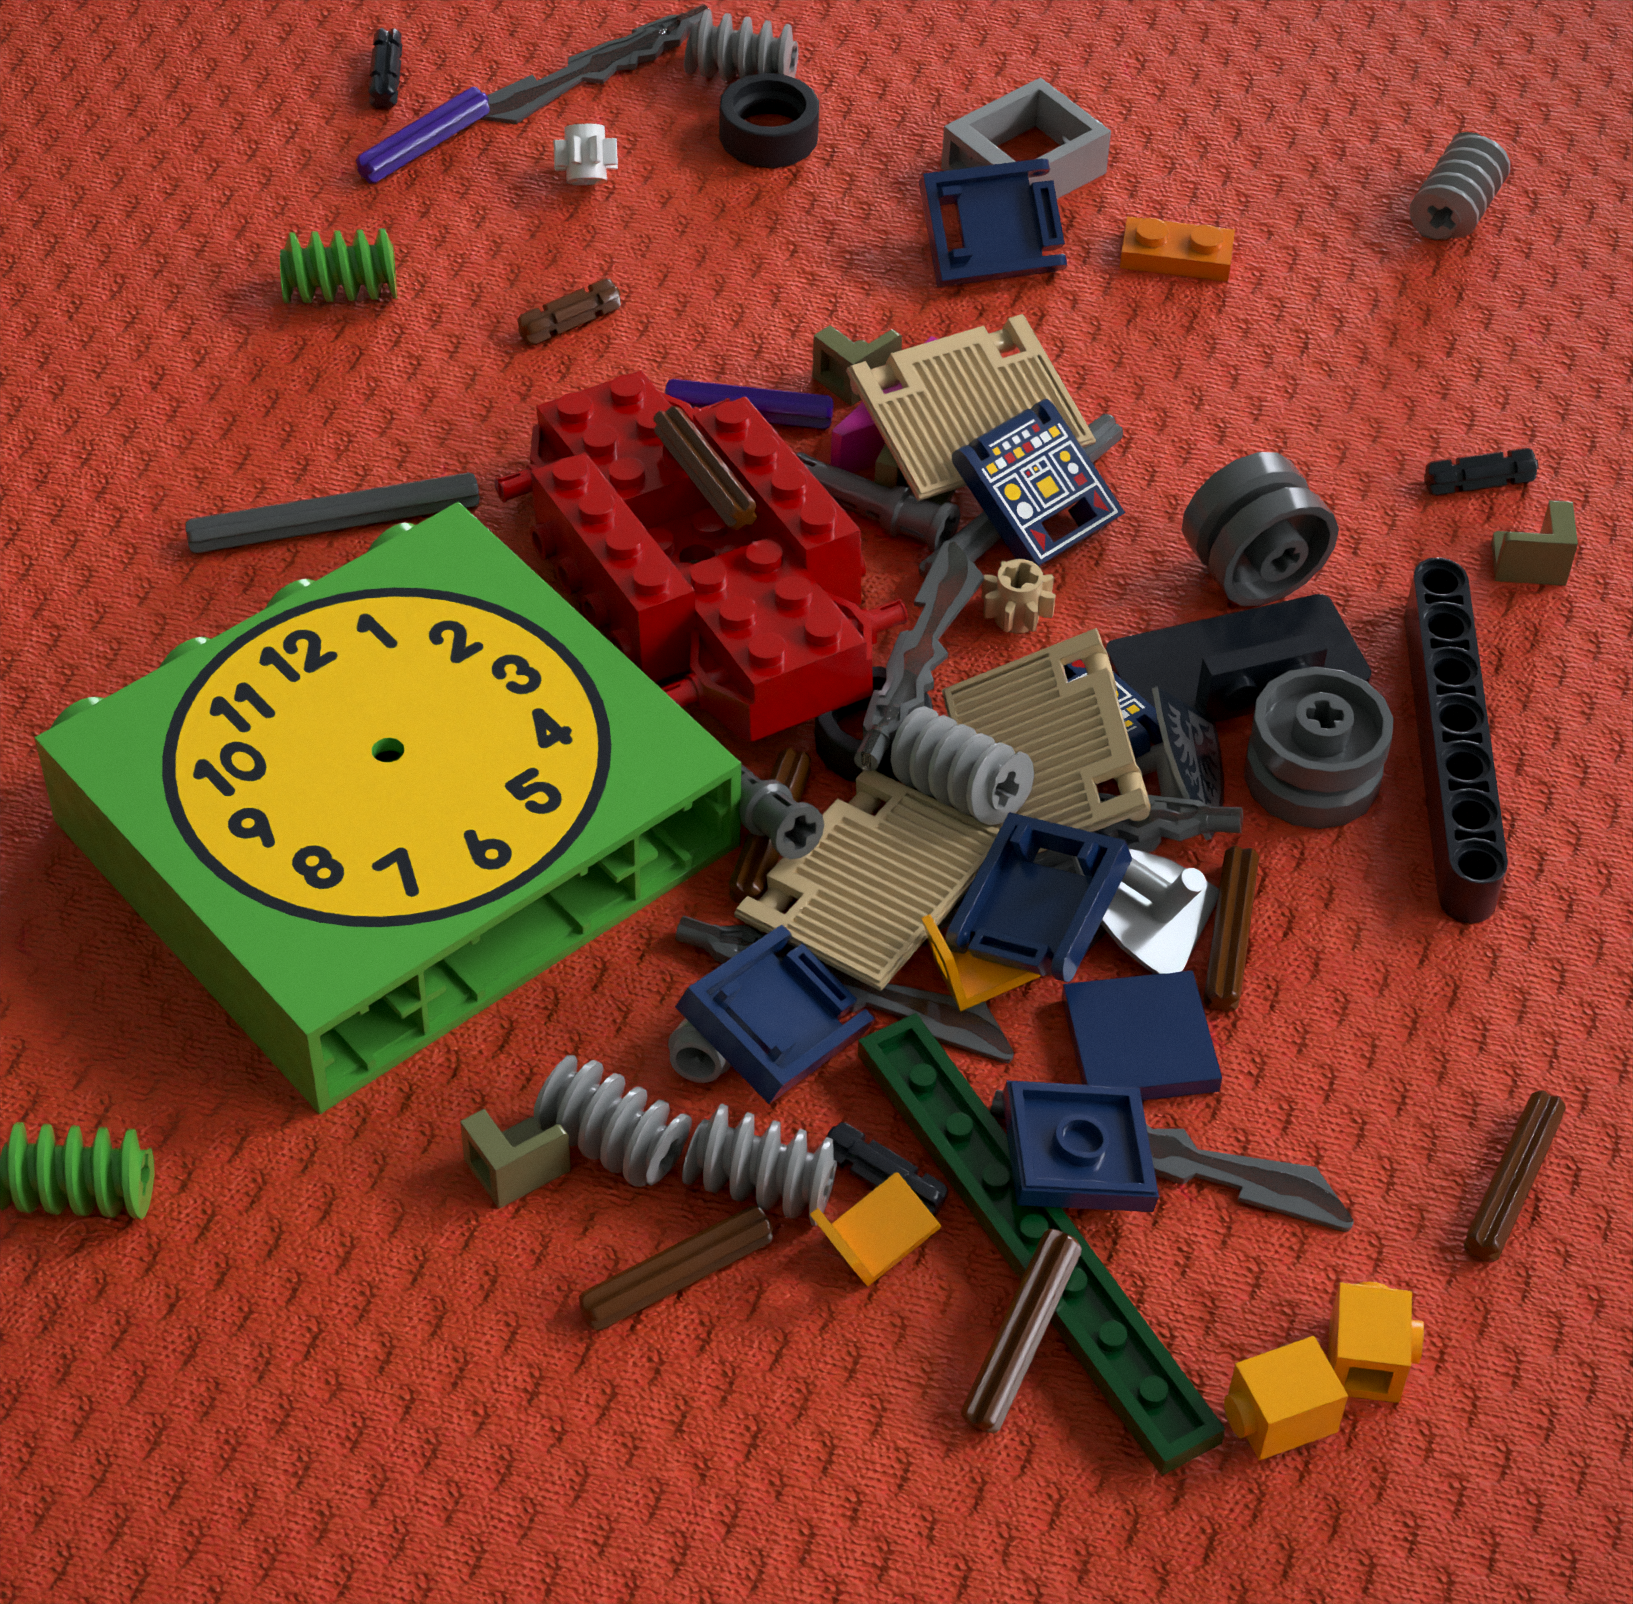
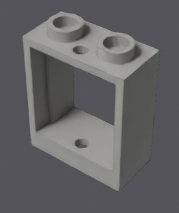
(1083, 139)

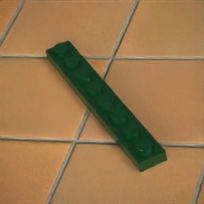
(1093, 1312)

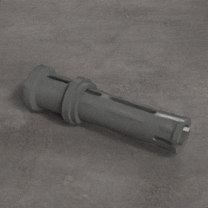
(892, 508)
(771, 812)

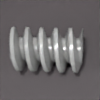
(739, 50)
(1460, 187)
(960, 766)
(611, 1126)
(760, 1164)

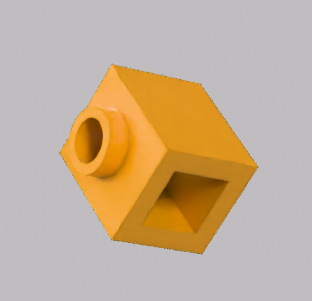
(1373, 1340)
(1285, 1398)

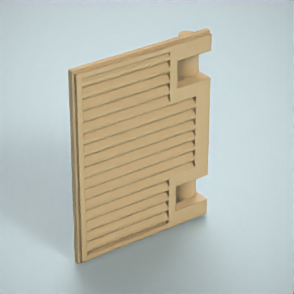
(956, 394)
(1065, 728)
(873, 879)

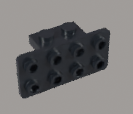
(1231, 658)

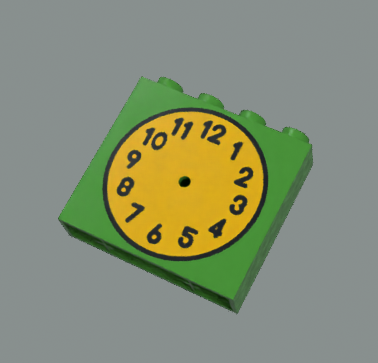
(389, 799)

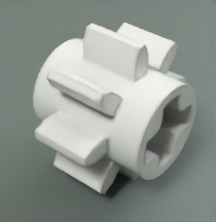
(585, 154)

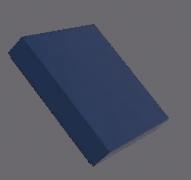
(1142, 1034)
(1079, 1146)

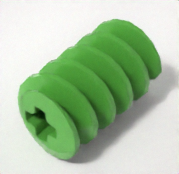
(337, 266)
(76, 1173)

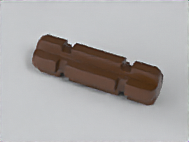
(569, 312)

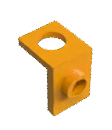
(968, 977)
(880, 1228)

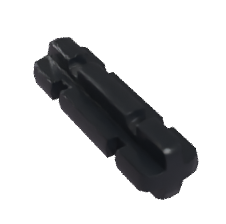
(385, 68)
(1481, 471)
(875, 1164)

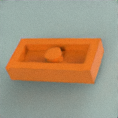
(1177, 248)

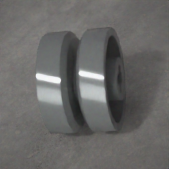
(1259, 528)
(1318, 747)

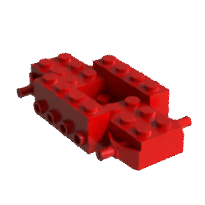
(769, 606)

